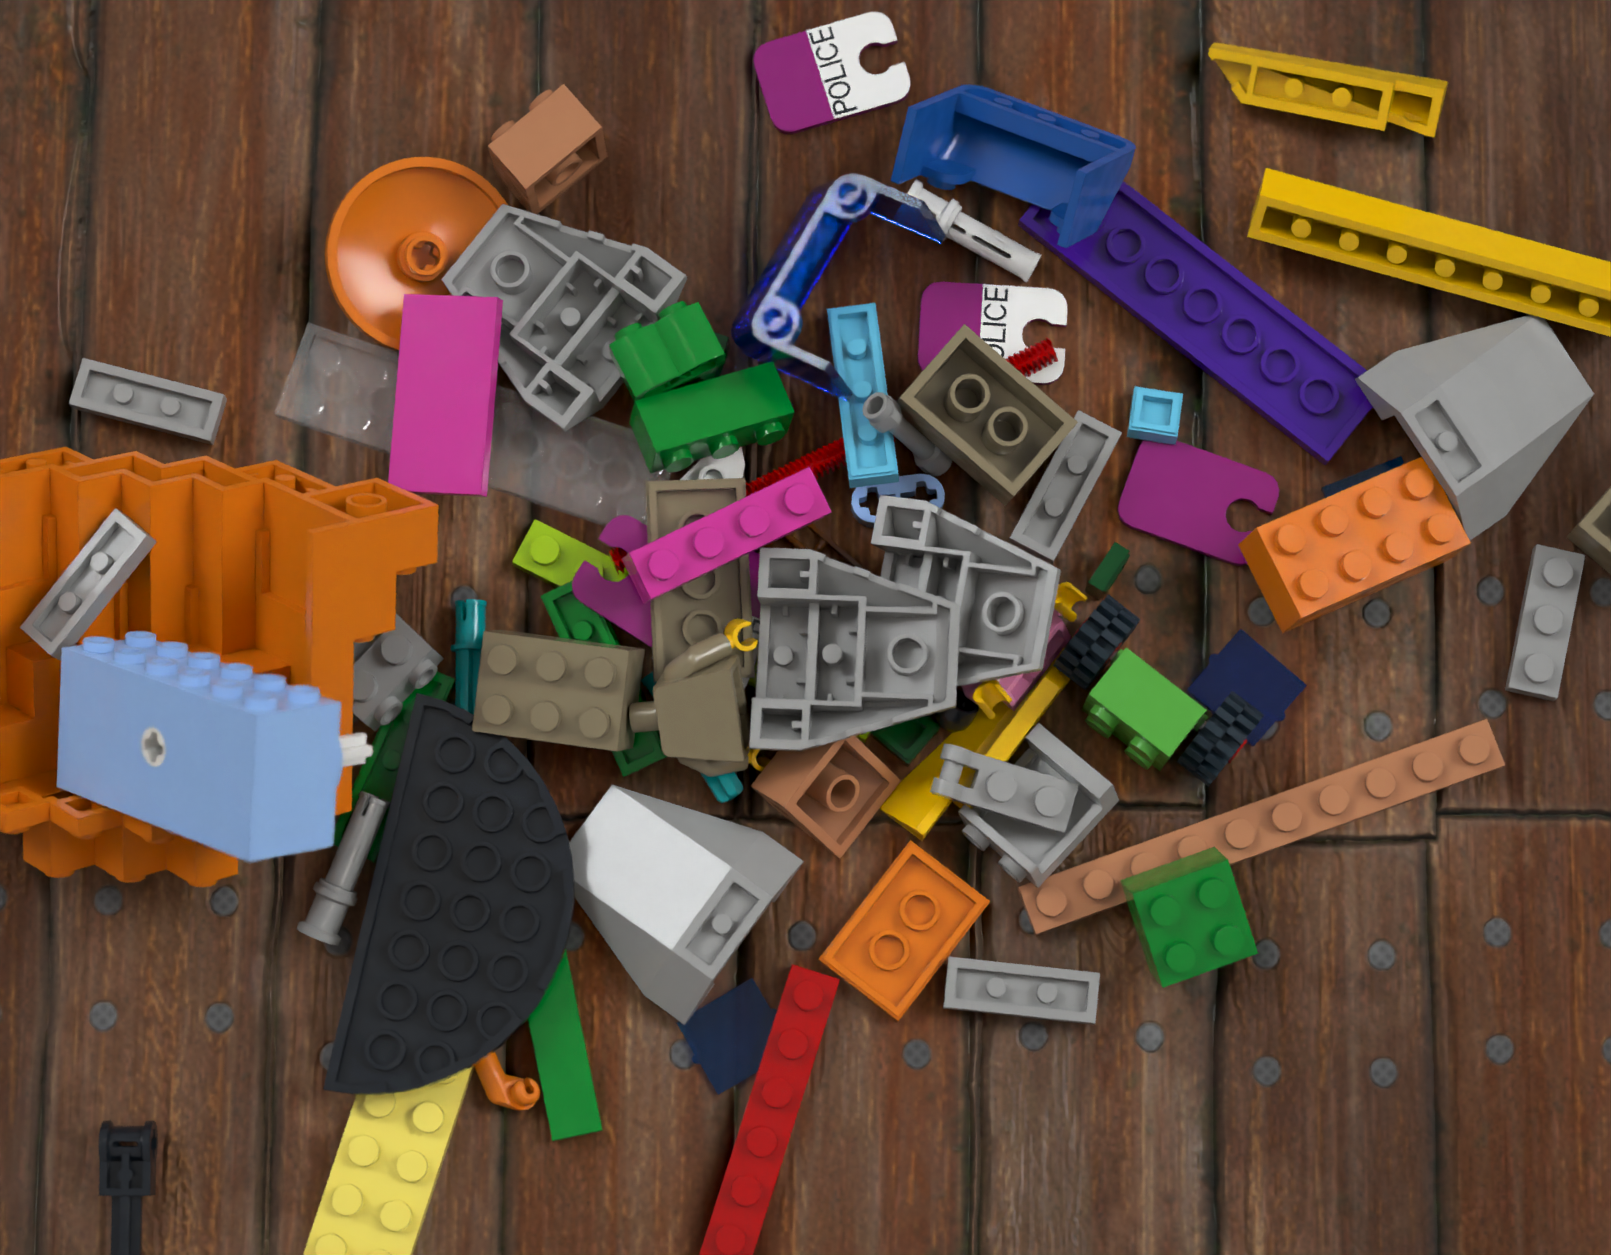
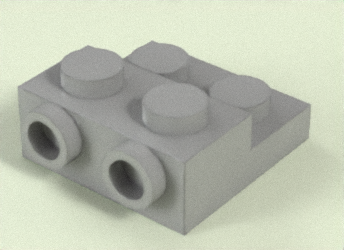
(389, 672)

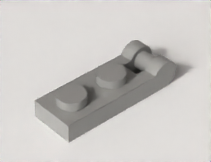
(1006, 789)

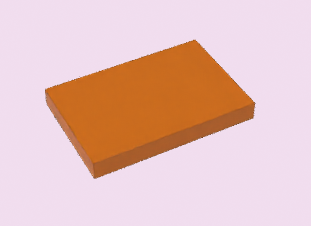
(904, 930)

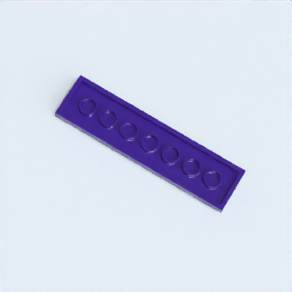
(1217, 320)

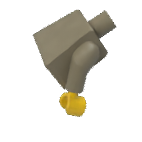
(703, 707)

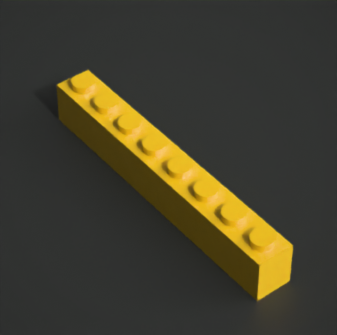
(1433, 251)

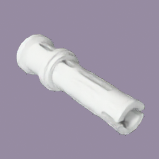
(1022, 260)

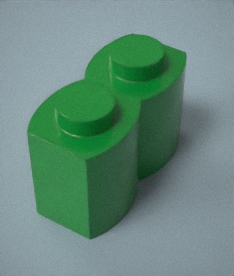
(667, 351)

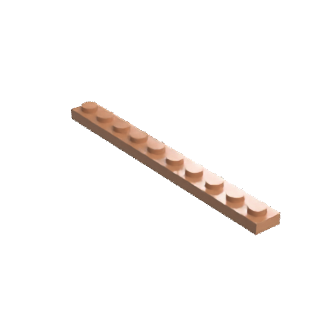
(1270, 822)

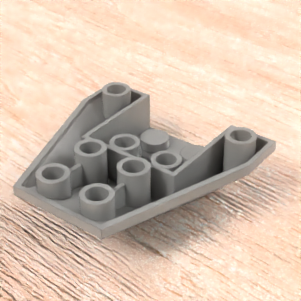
(1482, 410)
(674, 891)

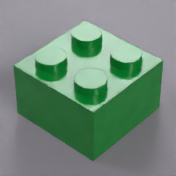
(1189, 916)

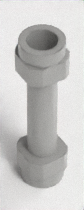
(886, 416)

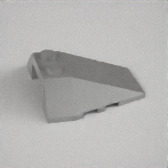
(562, 305)
(1001, 589)
(845, 652)

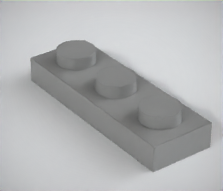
(148, 401)
(1065, 487)
(88, 583)
(1545, 622)
(1021, 990)

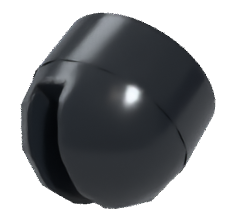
(960, 717)

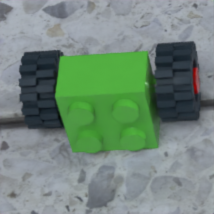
(1144, 705)

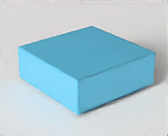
(1155, 415)

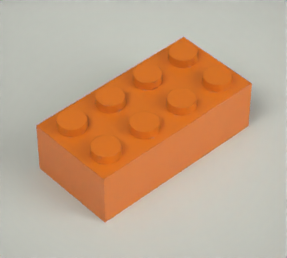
(1353, 544)

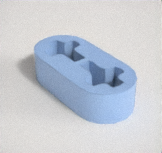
(904, 488)

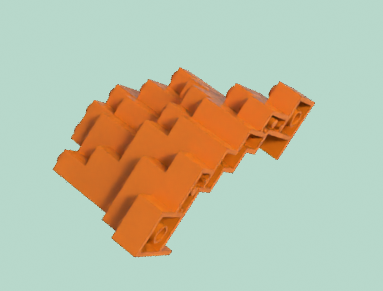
(242, 568)

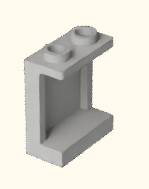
(1031, 849)

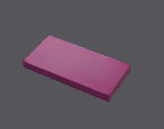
(445, 394)

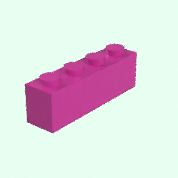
(726, 535)

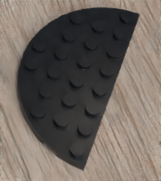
(459, 911)

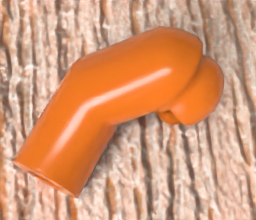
(506, 1089)

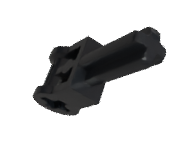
(127, 1176)

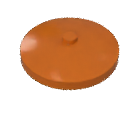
(401, 237)

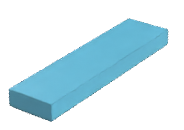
(861, 366)

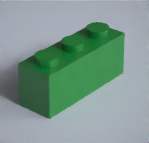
(711, 418)

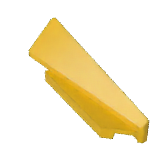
(1331, 89)
(997, 738)

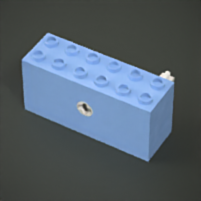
(202, 745)

